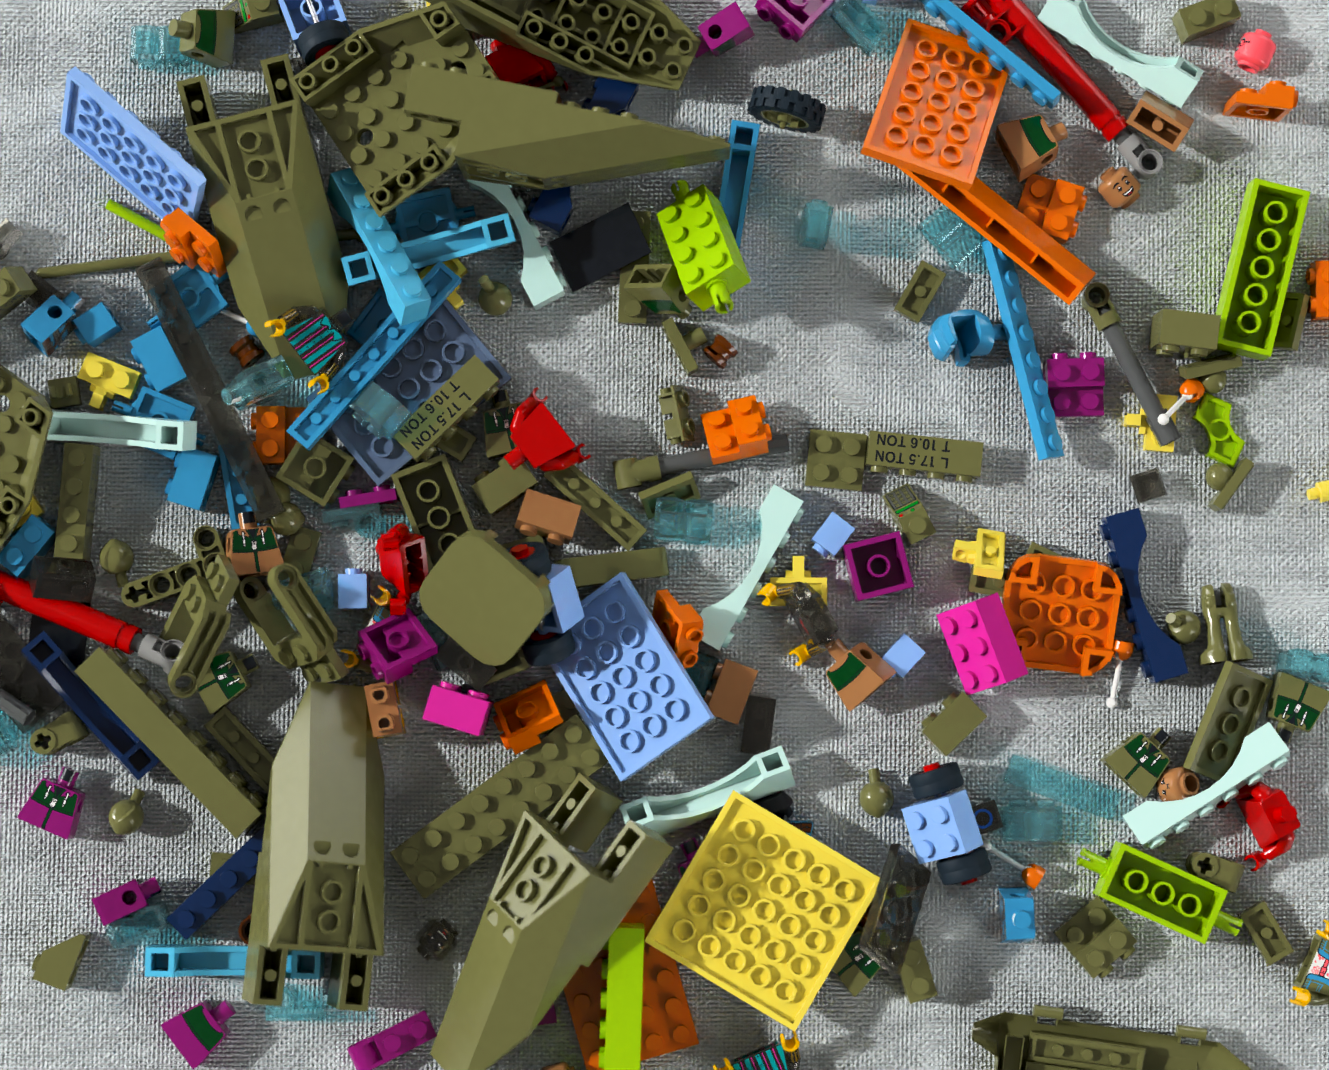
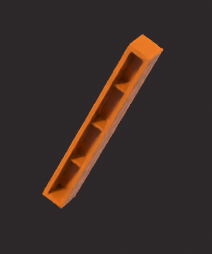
(1013, 235)

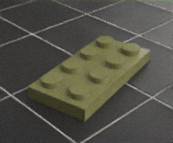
(1227, 720)

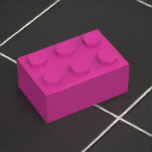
(982, 644)
(458, 709)

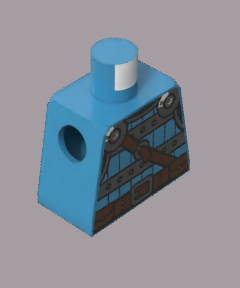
(44, 327)
(1016, 915)

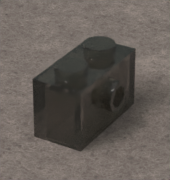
(62, 579)

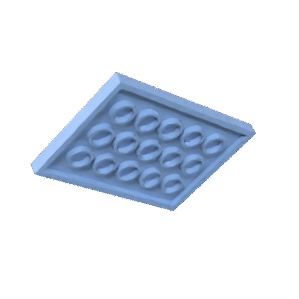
(129, 149)
(629, 680)

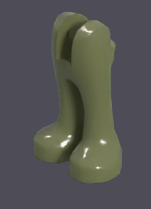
(1215, 650)

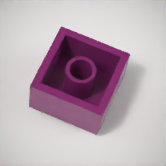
(877, 566)

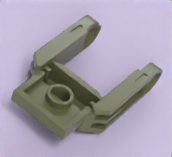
(200, 623)
(313, 642)

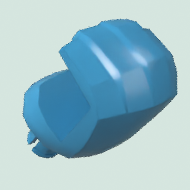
(967, 333)

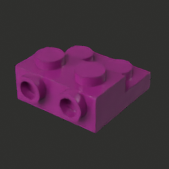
(792, 16)
(1075, 384)
(395, 646)

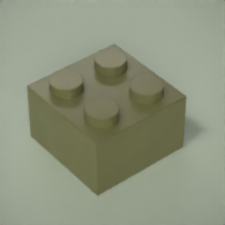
(1184, 334)

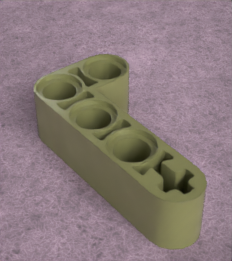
(602, 567)
(175, 574)

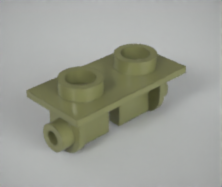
(675, 401)

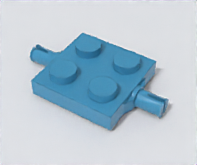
(428, 214)
(199, 293)
(157, 405)

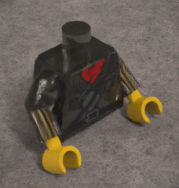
(809, 615)

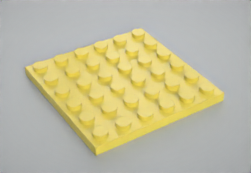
(763, 910)

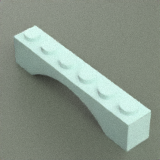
(1167, 76)
(538, 276)
(123, 430)
(775, 517)
(1258, 754)
(756, 779)

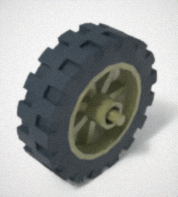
(787, 109)

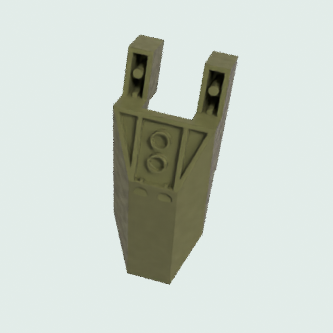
(600, 38)
(530, 141)
(268, 205)
(321, 851)
(544, 923)

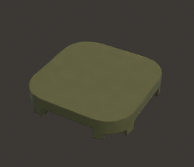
(485, 597)

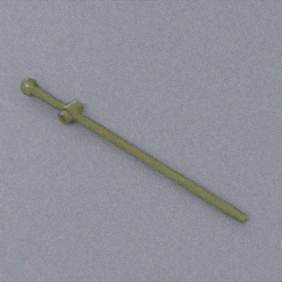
(139, 260)

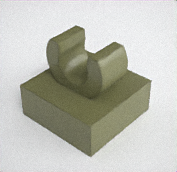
(64, 392)

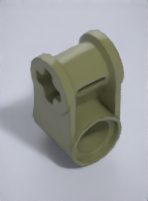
(63, 730)
(1218, 870)

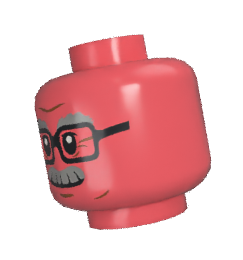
(1255, 51)

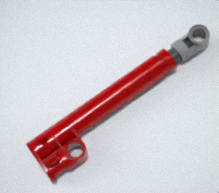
(1018, 21)
(90, 623)

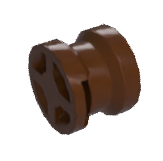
(246, 351)
(720, 351)

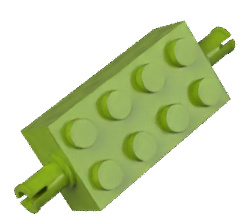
(703, 247)
(1160, 892)

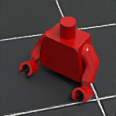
(521, 66)
(541, 438)
(402, 564)
(1269, 818)

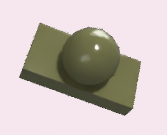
(1211, 371)
(1225, 481)

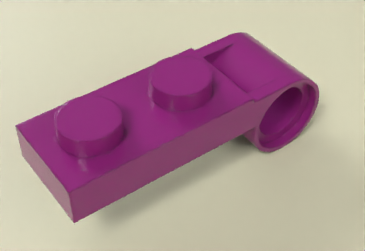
(392, 1042)

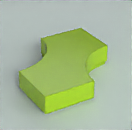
(1223, 443)

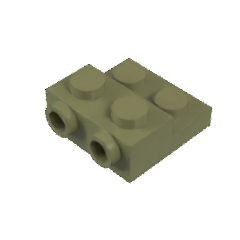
(316, 471)
(1096, 938)

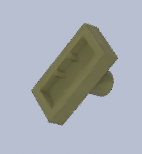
(684, 344)

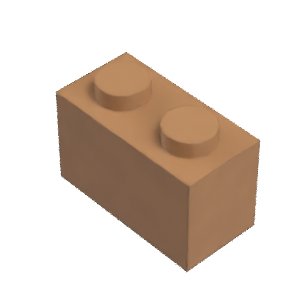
(1160, 121)
(547, 517)
(730, 690)

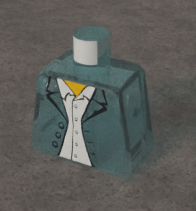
(249, 388)

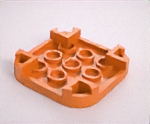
(1062, 611)

